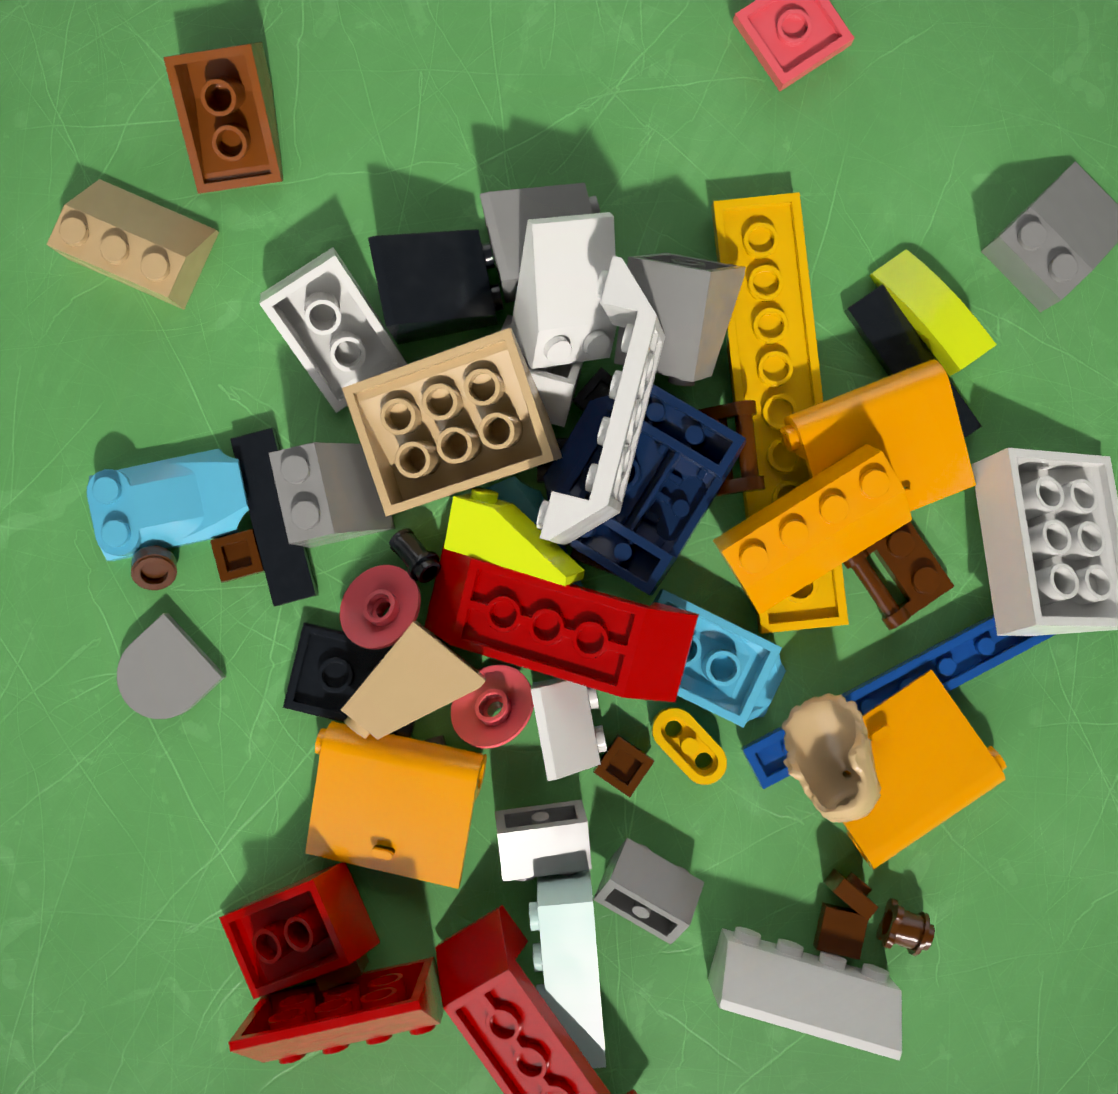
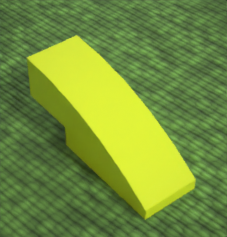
(934, 312)

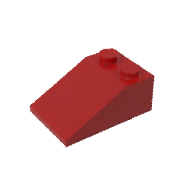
(300, 931)

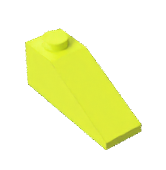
(506, 537)

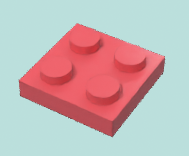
(792, 36)

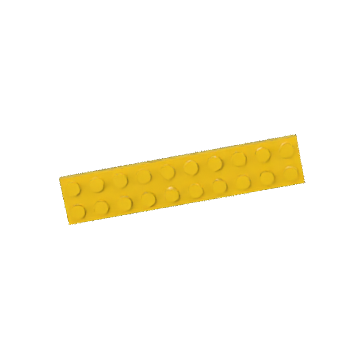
(777, 366)

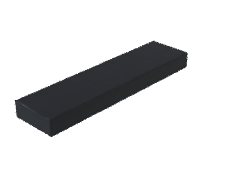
(897, 343)
(284, 564)

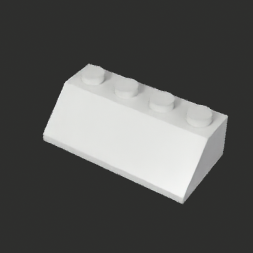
(807, 992)

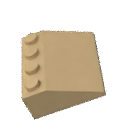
(451, 422)

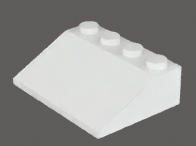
(1049, 540)

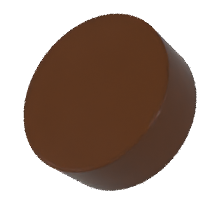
(153, 568)

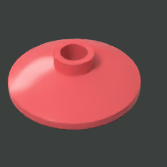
(368, 599)
(474, 712)

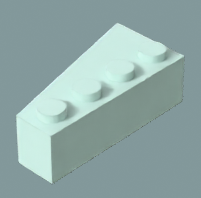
(570, 958)

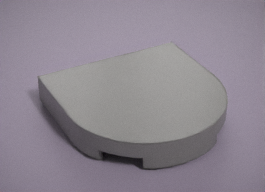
(165, 671)

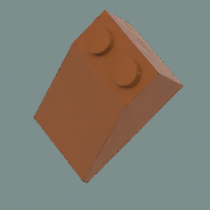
(227, 116)

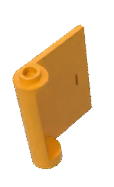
(904, 416)
(925, 765)
(397, 797)

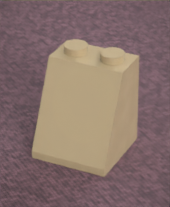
(410, 683)

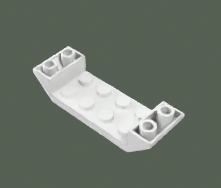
(568, 516)

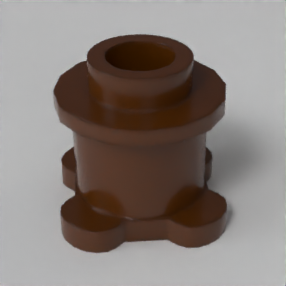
(905, 929)

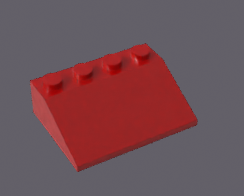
(366, 1008)

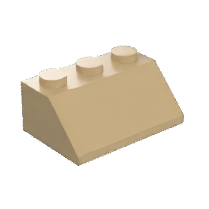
(133, 241)

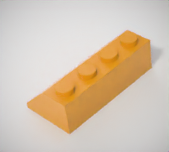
(815, 527)

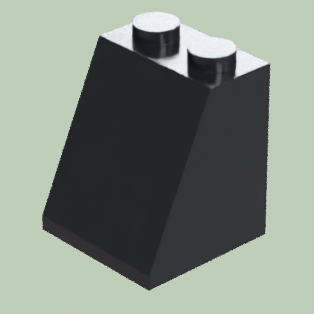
(434, 283)

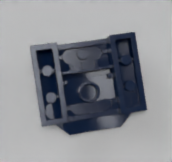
(670, 486)

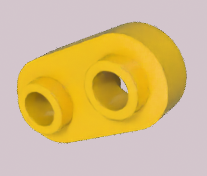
(688, 744)

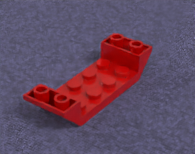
(561, 629)
(505, 1013)

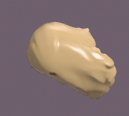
(822, 743)

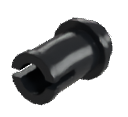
(421, 563)

